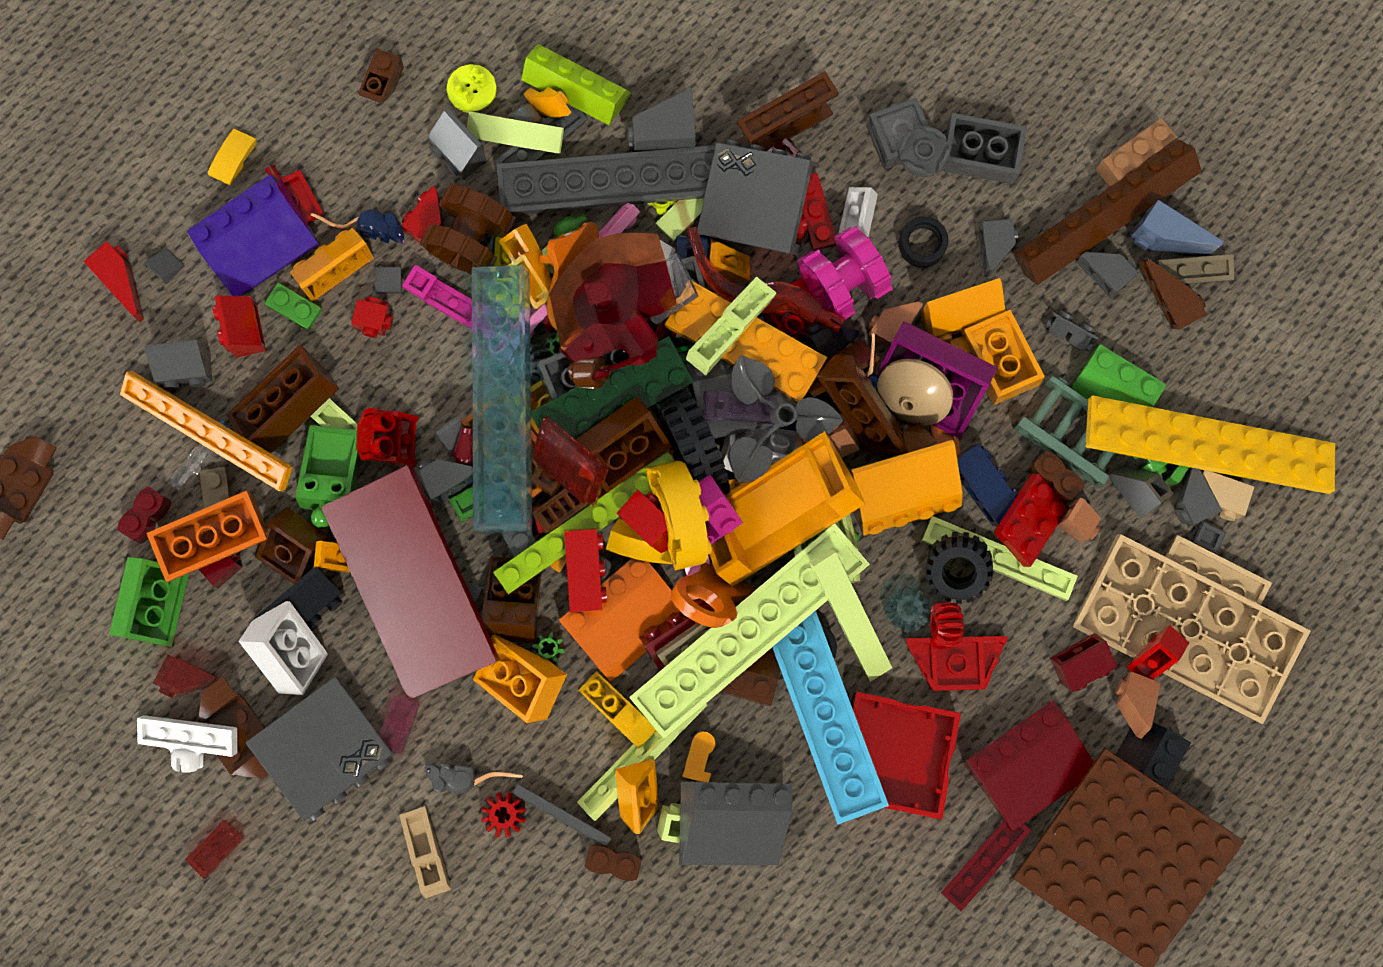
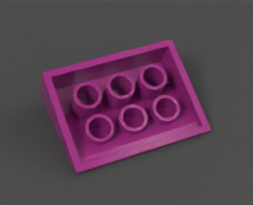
(965, 372)

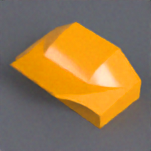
(729, 262)

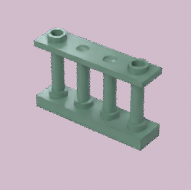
(1053, 443)

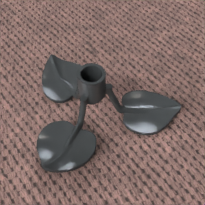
(751, 382)

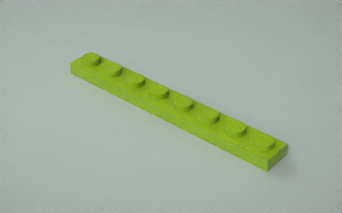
(552, 546)

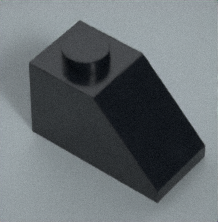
(824, 339)

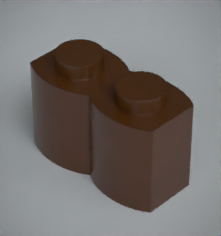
(1061, 480)
(605, 860)

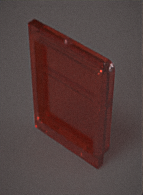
(569, 462)

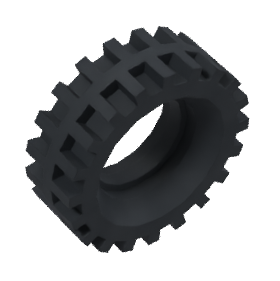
(691, 437)

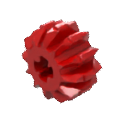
(946, 624)
(495, 819)

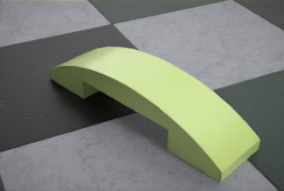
(515, 132)

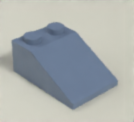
(1171, 232)

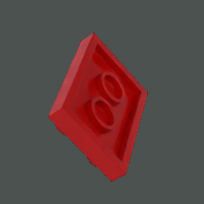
(1030, 520)

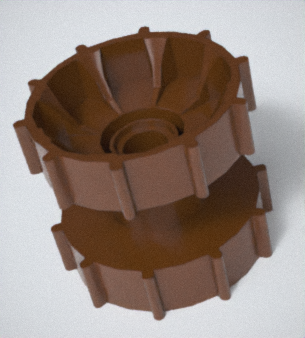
(474, 217)

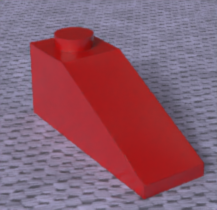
(116, 275)

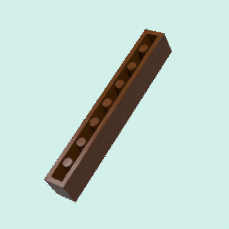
(1108, 212)

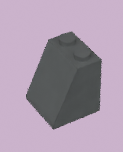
(664, 125)

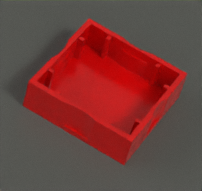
(909, 751)

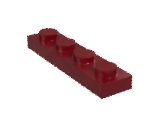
(984, 864)

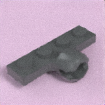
(529, 114)

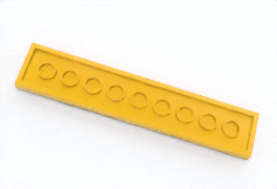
(1210, 445)

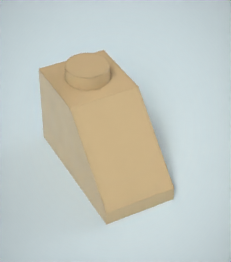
(1230, 494)

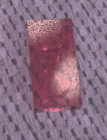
(398, 723)

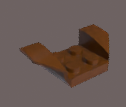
(23, 480)
(224, 707)

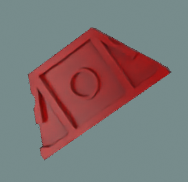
(960, 666)

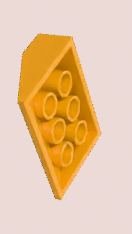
(908, 488)

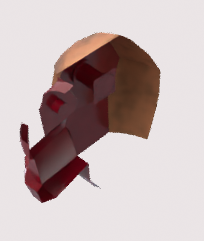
(606, 297)

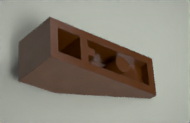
(1176, 300)

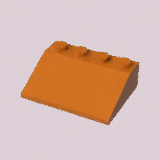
(634, 603)

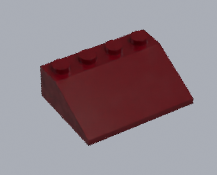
(1031, 765)

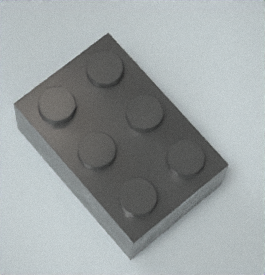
(984, 148)

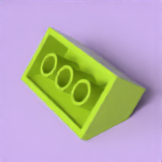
(581, 86)

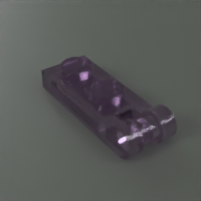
(734, 409)

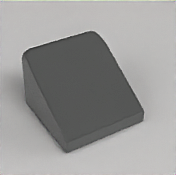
(164, 265)

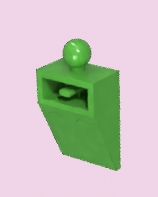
(327, 466)

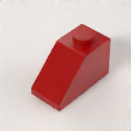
(1159, 654)

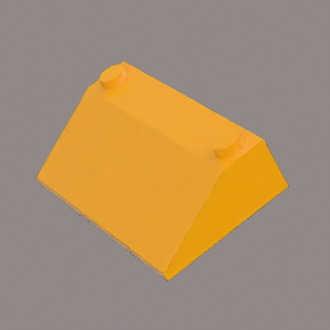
(785, 508)

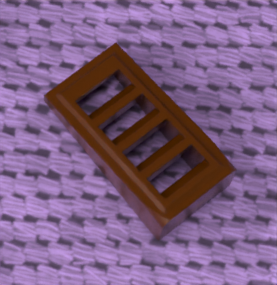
(566, 516)

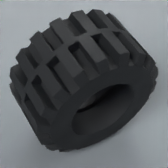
(956, 587)

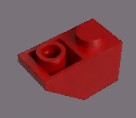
(424, 214)

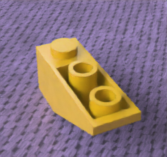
(617, 709)

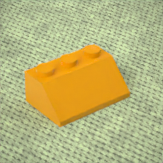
(331, 264)
(963, 309)

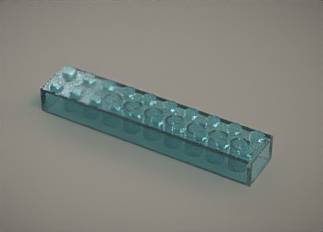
(501, 399)

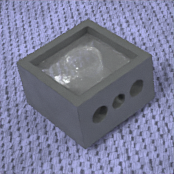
(890, 126)

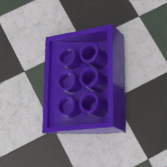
(253, 236)

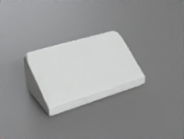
(859, 209)

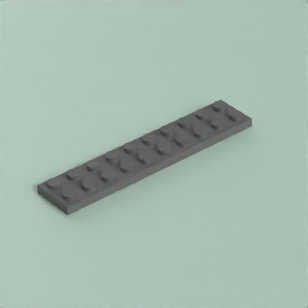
(605, 180)

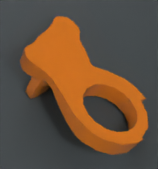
(563, 251)
(714, 591)

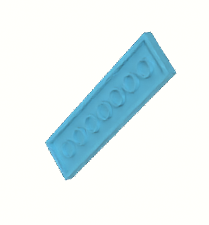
(829, 722)

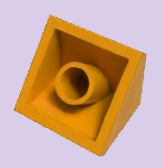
(637, 794)

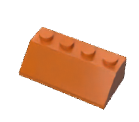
(208, 535)

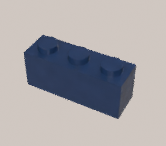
(985, 483)

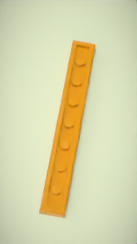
(206, 431)

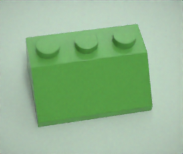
(1116, 379)
(147, 604)

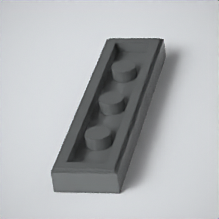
(562, 815)

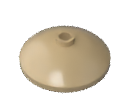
(915, 392)

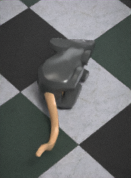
(458, 779)

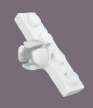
(187, 740)

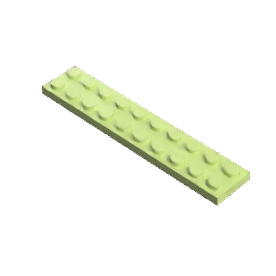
(731, 649)

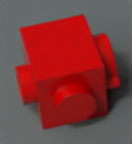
(372, 317)

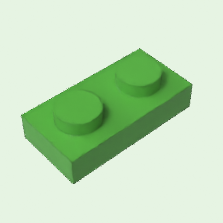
(293, 306)

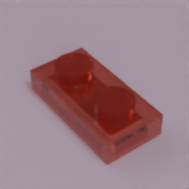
(214, 849)

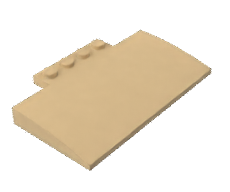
(1235, 644)

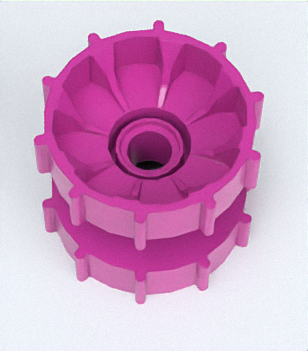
(858, 267)

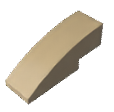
(424, 852)

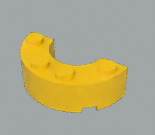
(682, 512)

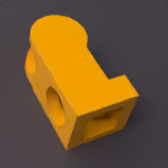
(701, 747)

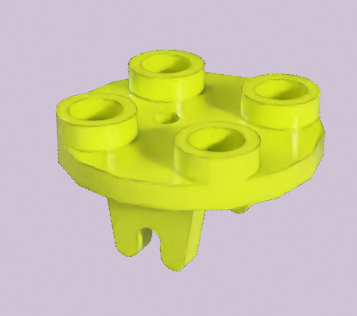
(479, 80)

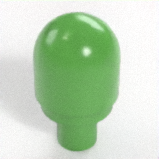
(569, 224)

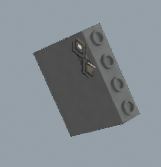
(755, 196)
(320, 750)

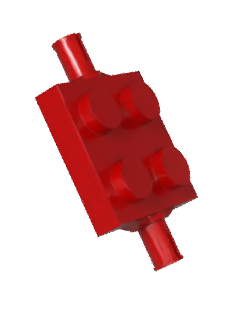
(300, 192)

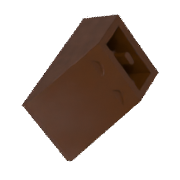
(512, 614)

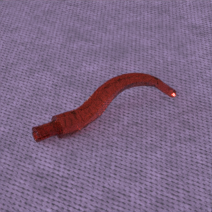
(787, 298)

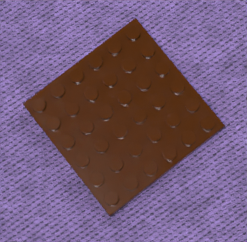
(1127, 859)

